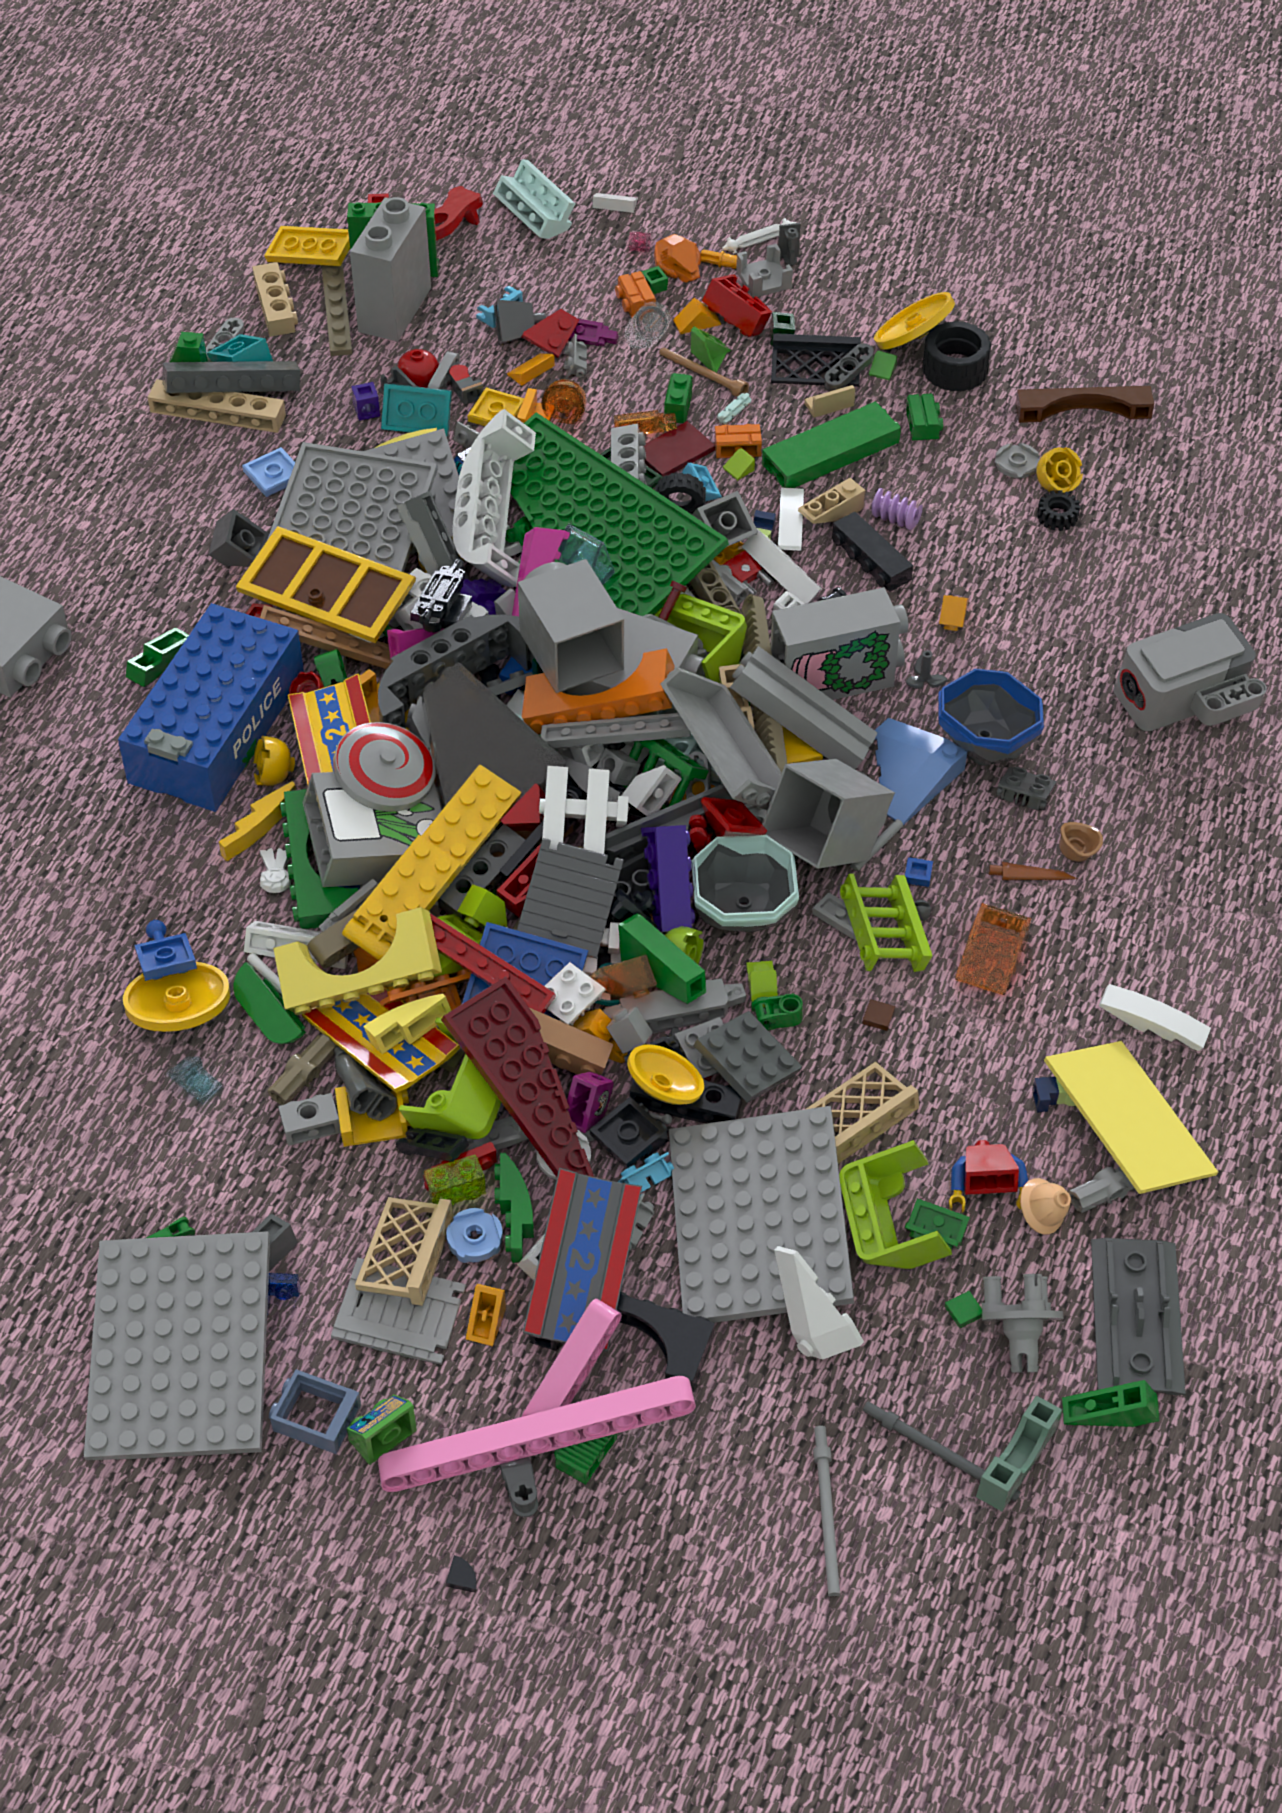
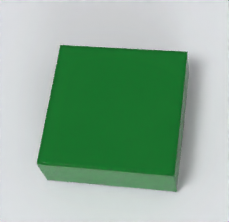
(964, 1309)

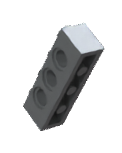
(501, 840)

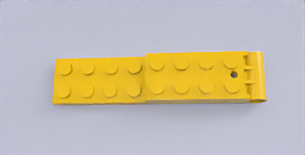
(432, 859)

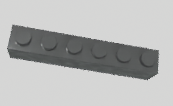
(230, 376)

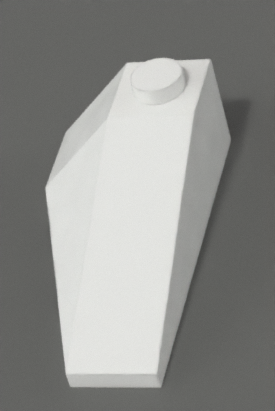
(811, 1312)

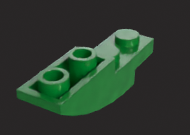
(515, 1205)

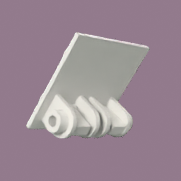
(573, 993)

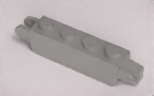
(665, 1011)

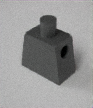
(513, 319)

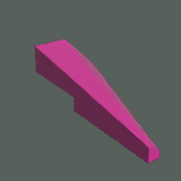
(539, 548)

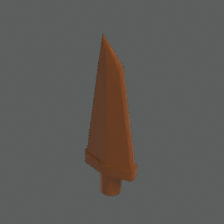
(1012, 871)

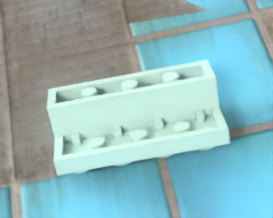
(535, 200)

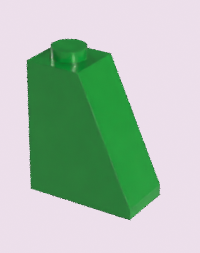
(189, 348)

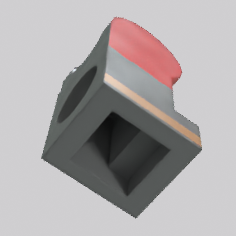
(463, 385)

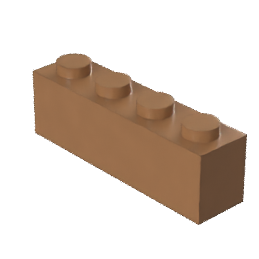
(572, 1047)

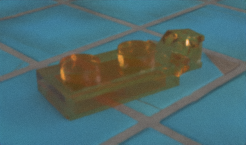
(647, 421)

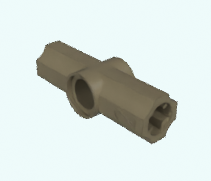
(302, 1070)

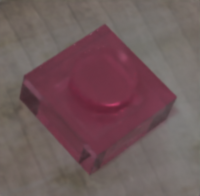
(639, 241)

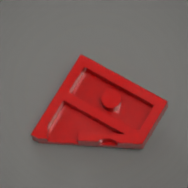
(552, 332)

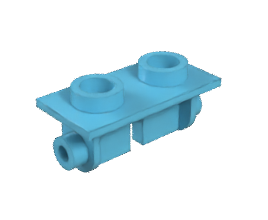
(654, 1167)

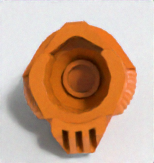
(678, 251)

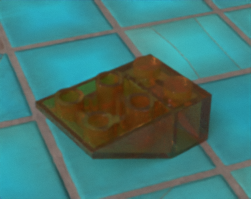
(993, 948)

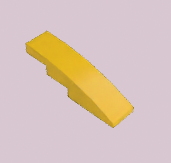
(264, 816)

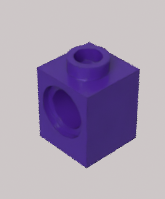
(365, 401)

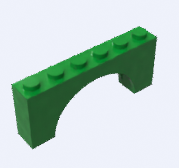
(313, 900)

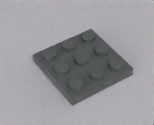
(747, 1056)

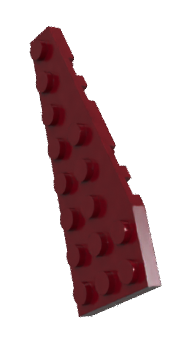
(509, 1053)

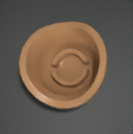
(1079, 841)

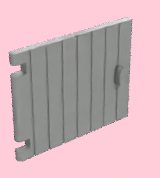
(395, 1323)

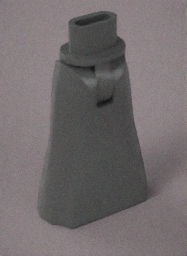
(363, 1089)

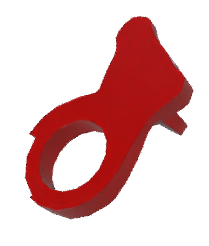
(458, 204)

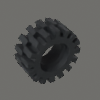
(1060, 501)

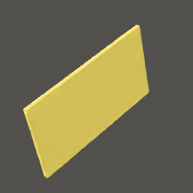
(1130, 1117)

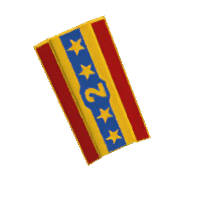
(324, 718)
(401, 1064)

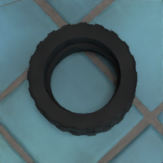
(952, 372)

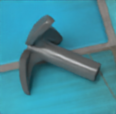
(923, 668)

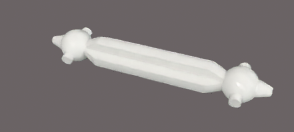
(754, 237)

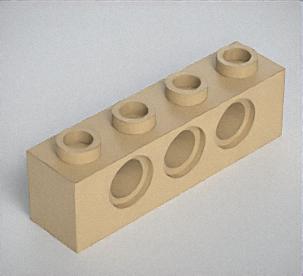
(274, 299)

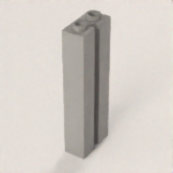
(802, 708)

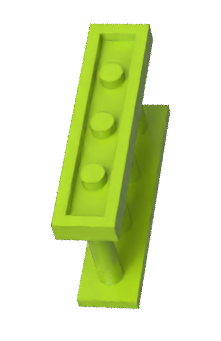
(902, 910)

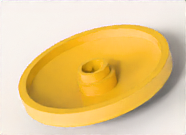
(914, 321)
(177, 999)

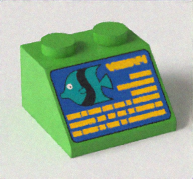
(382, 1428)

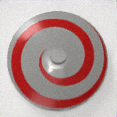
(384, 767)

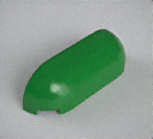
(266, 1007)

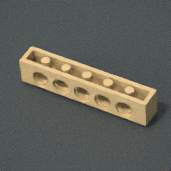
(220, 407)

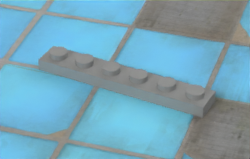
(615, 730)

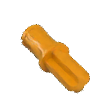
(720, 259)

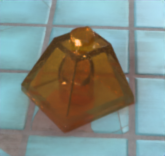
(626, 978)

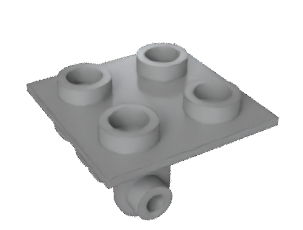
(686, 1041)

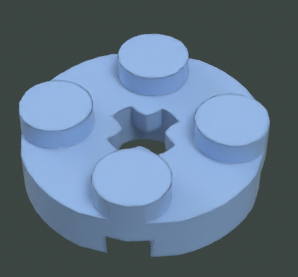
(474, 1249)

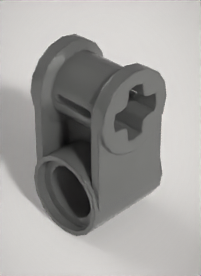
(520, 1483)

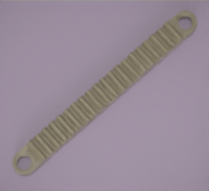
(757, 635)

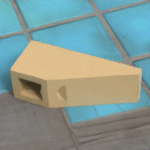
(835, 503)

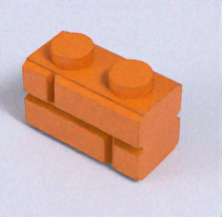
(634, 292)
(733, 437)

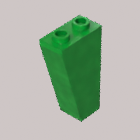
(670, 965)

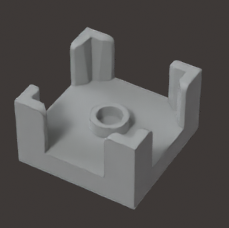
(765, 275)

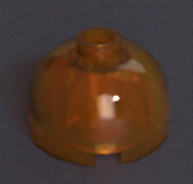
(564, 397)

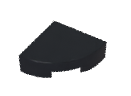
(461, 1575)

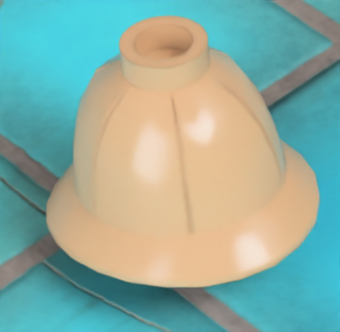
(1044, 1205)

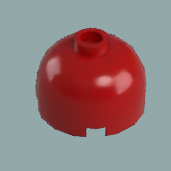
(418, 366)

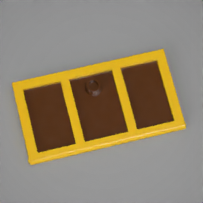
(326, 584)

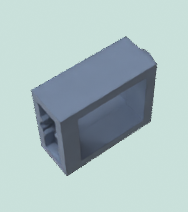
(337, 1431)

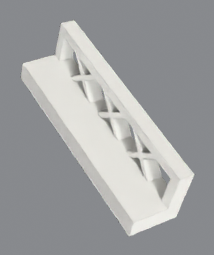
(264, 936)

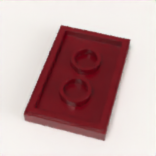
(677, 448)

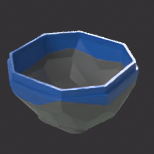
(990, 715)

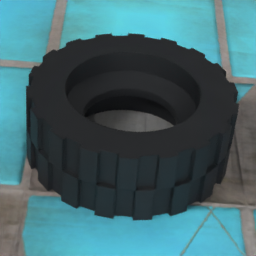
(683, 484)

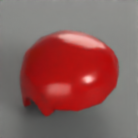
(306, 683)

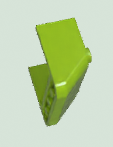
(717, 628)
(464, 1110)
(865, 1191)

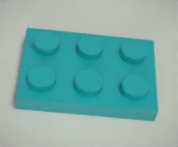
(415, 408)

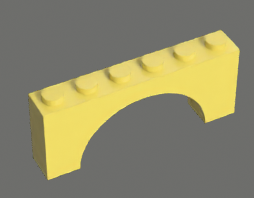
(408, 959)

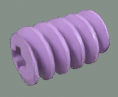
(895, 510)

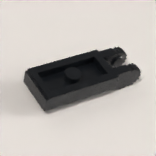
(432, 1144)

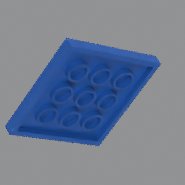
(528, 953)

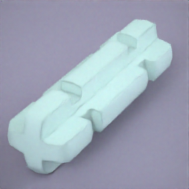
(734, 408)

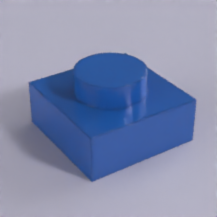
(918, 872)

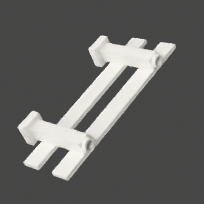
(595, 812)

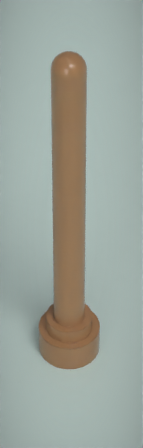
(736, 387)

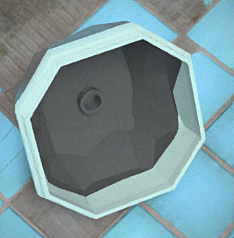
(748, 872)

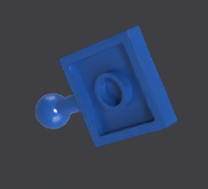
(164, 955)

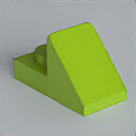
(761, 979)

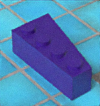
(669, 876)

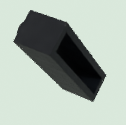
(872, 551)

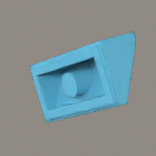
(703, 474)

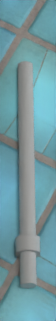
(822, 1457)

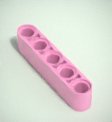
(575, 1358)

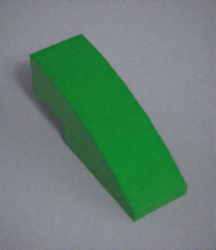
(155, 657)

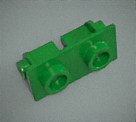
(518, 531)

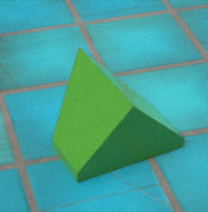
(708, 348)

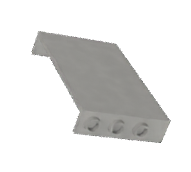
(724, 737)

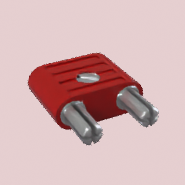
(747, 569)

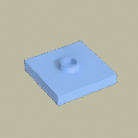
(270, 471)

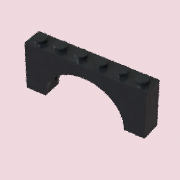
(680, 1336)

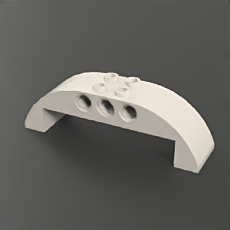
(485, 496)

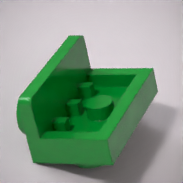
(931, 1218)

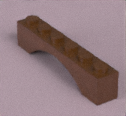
(1127, 401)

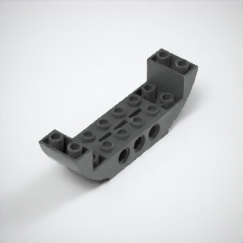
(471, 642)

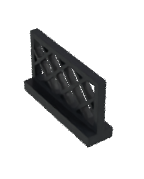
(816, 347)

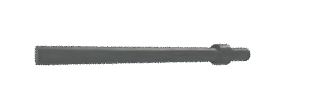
(892, 1422)

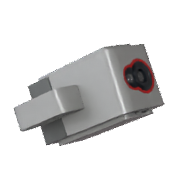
(1189, 673)

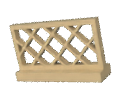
(870, 1123)
(426, 1259)

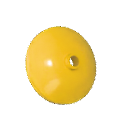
(665, 1074)

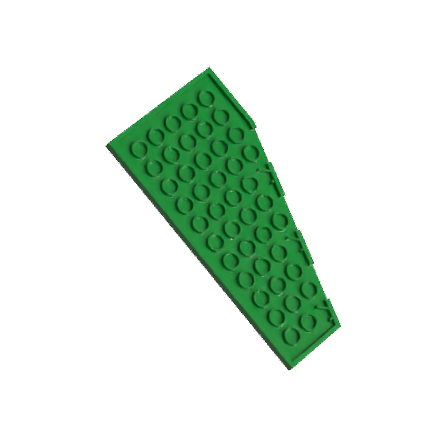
(642, 530)

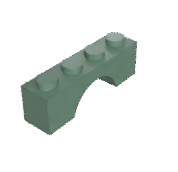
(1009, 1470)

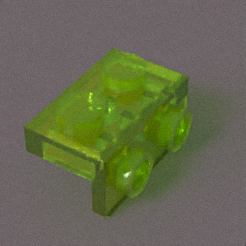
(456, 1180)

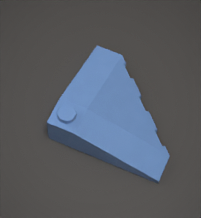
(915, 766)

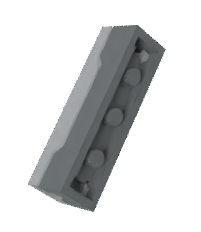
(428, 533)

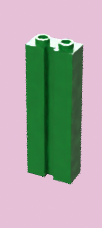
(831, 445)

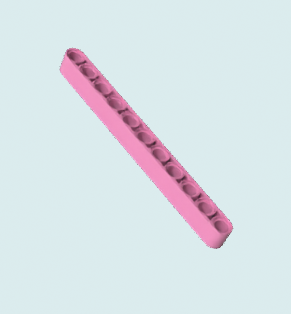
(536, 1433)

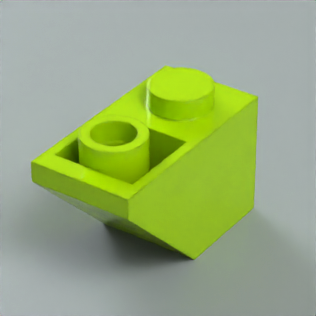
(482, 907)

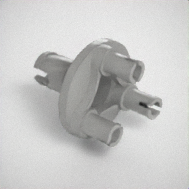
(1020, 1321)

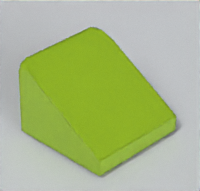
(740, 464)

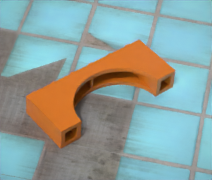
(634, 696)

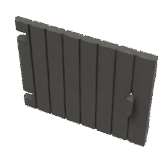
(570, 896)

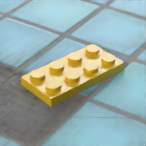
(309, 246)

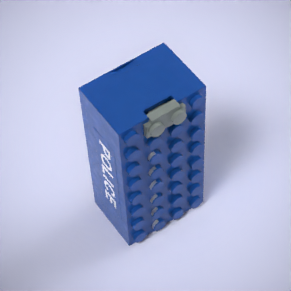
(211, 707)

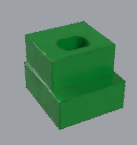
(656, 279)

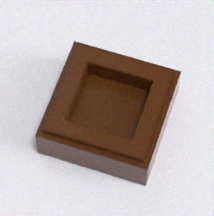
(878, 1015)

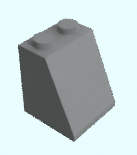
(728, 517)

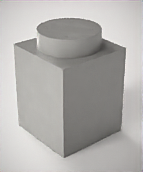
(570, 624)
(827, 812)

